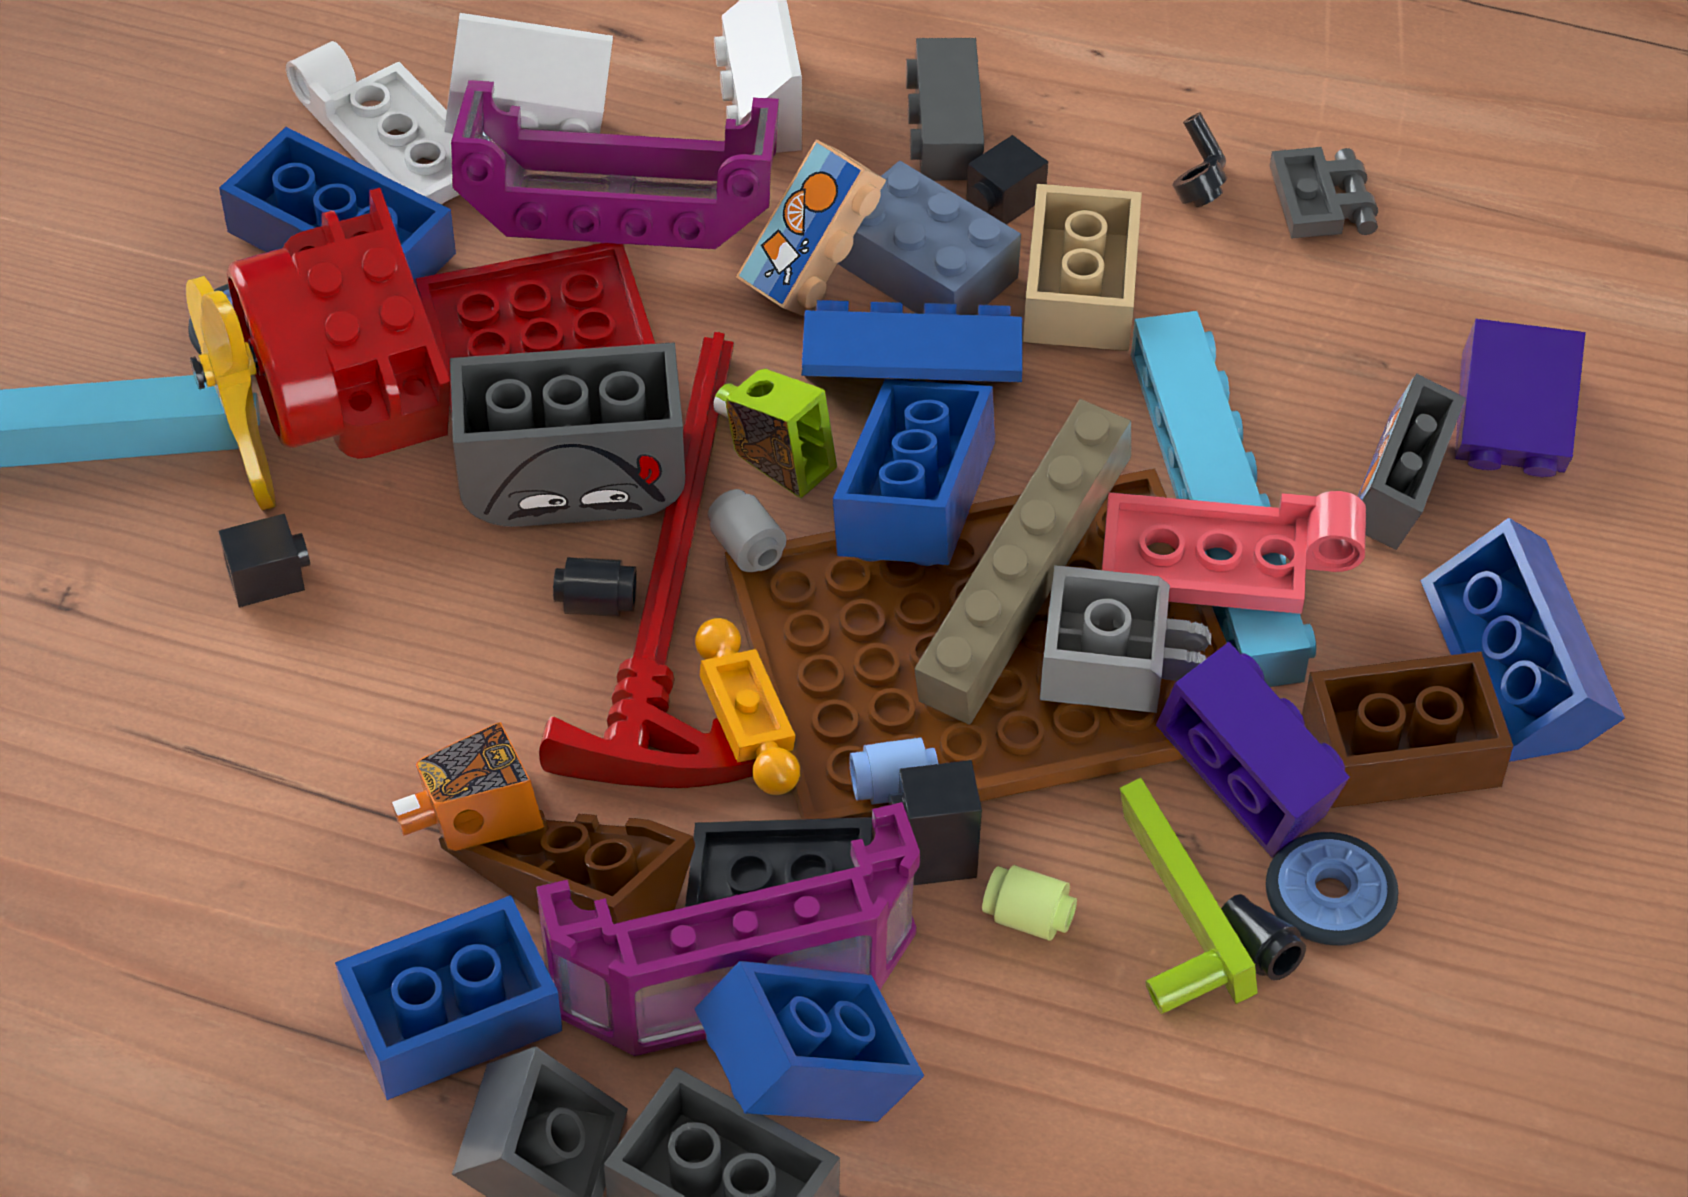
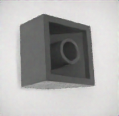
(538, 1131)

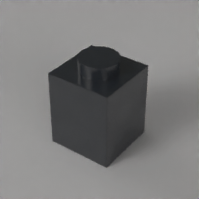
(1006, 179)
(264, 559)

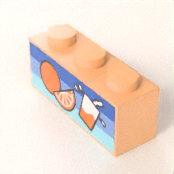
(811, 228)

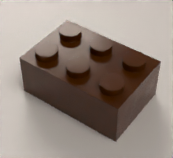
(1410, 727)

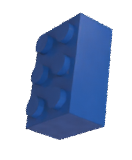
(449, 997)
(807, 1042)

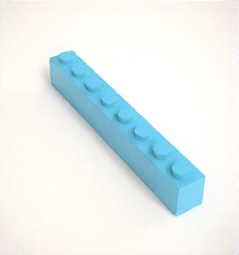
(1209, 463)

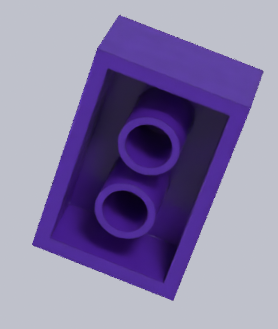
(1252, 748)

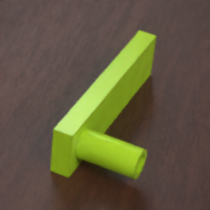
(1224, 955)

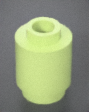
(1029, 901)

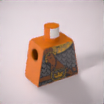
(472, 792)

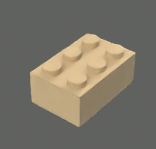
(1082, 267)

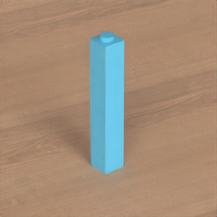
(112, 421)

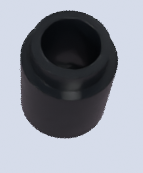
(595, 586)

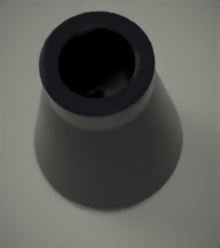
(1268, 939)

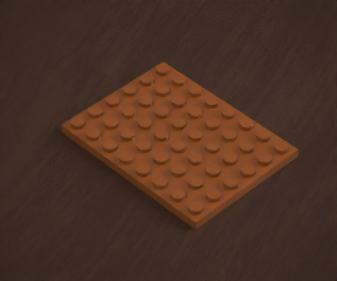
(845, 653)

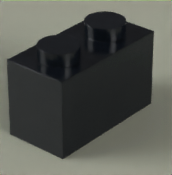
(944, 818)

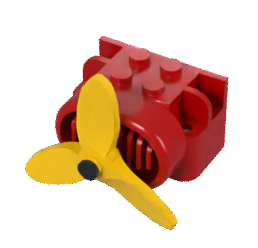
(331, 343)

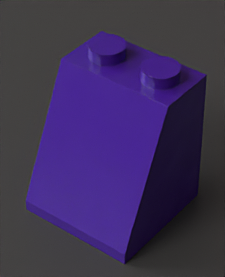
(1519, 397)

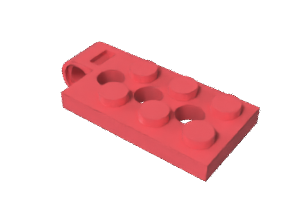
(1310, 531)

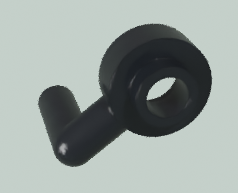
(1203, 181)

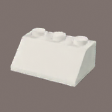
(762, 64)
(544, 69)

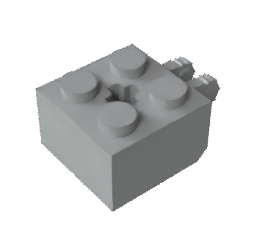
(1114, 640)

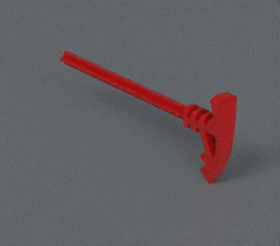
(645, 681)

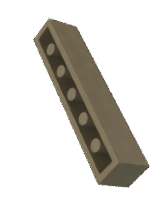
(1020, 562)

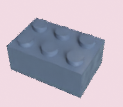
(932, 246)

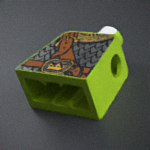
(780, 428)

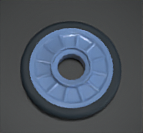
(1328, 920)

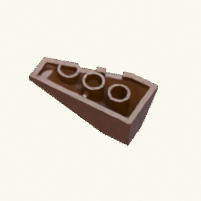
(630, 865)

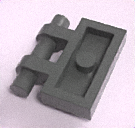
(1309, 197)

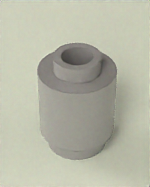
(746, 530)

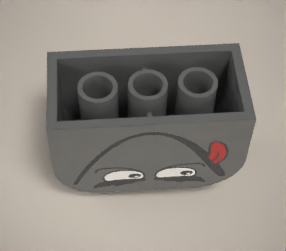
(568, 434)

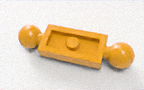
(747, 706)

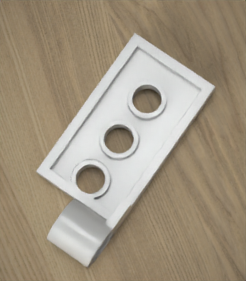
(329, 90)

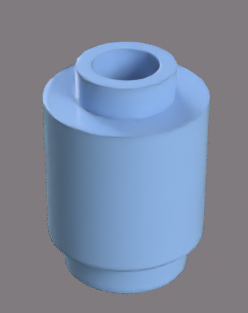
(878, 765)

